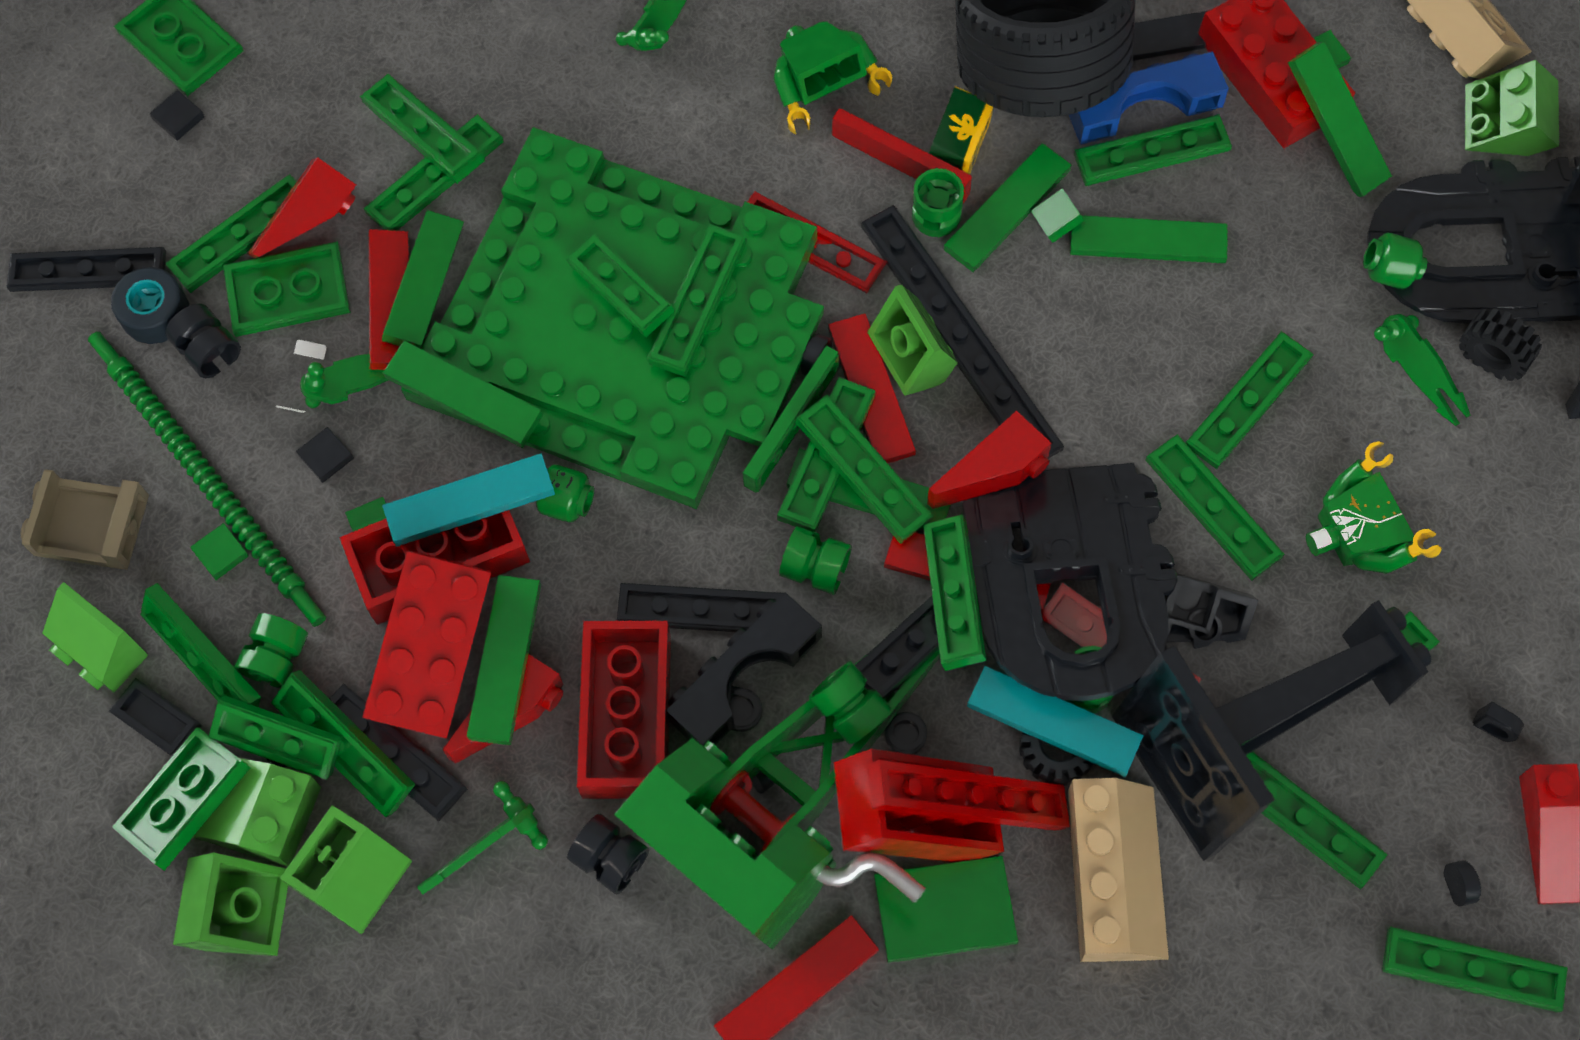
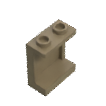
(84, 521)

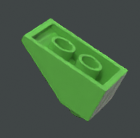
(263, 813)

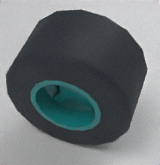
(146, 303)

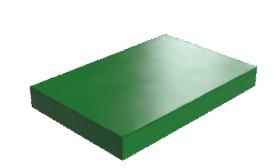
(179, 41)
(286, 289)
(180, 798)
(960, 910)

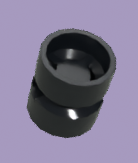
(202, 339)
(607, 853)

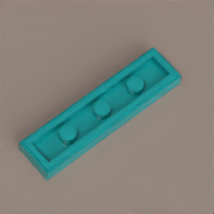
(468, 500)
(1055, 721)

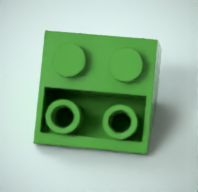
(1513, 111)
(346, 869)

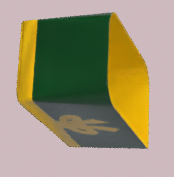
(961, 129)

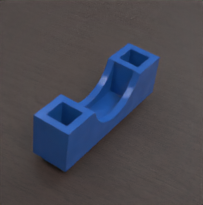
(1190, 84)

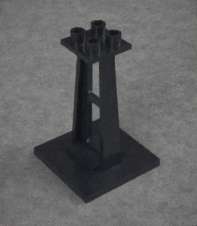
(1202, 751)

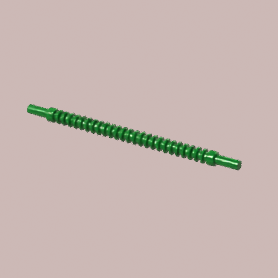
(289, 583)

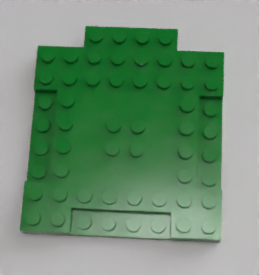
(562, 347)

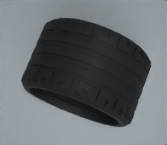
(1044, 66)

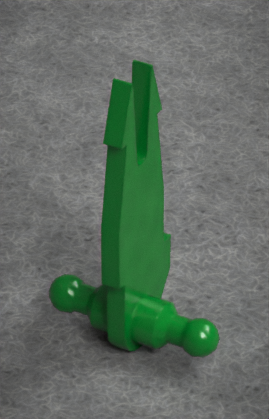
(652, 27)
(1420, 363)
(337, 381)
(519, 816)

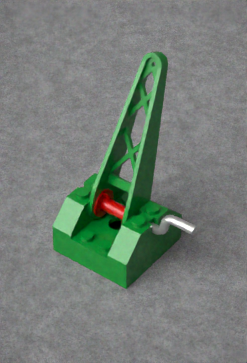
(769, 892)

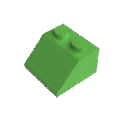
(911, 343)
(90, 640)
(231, 906)

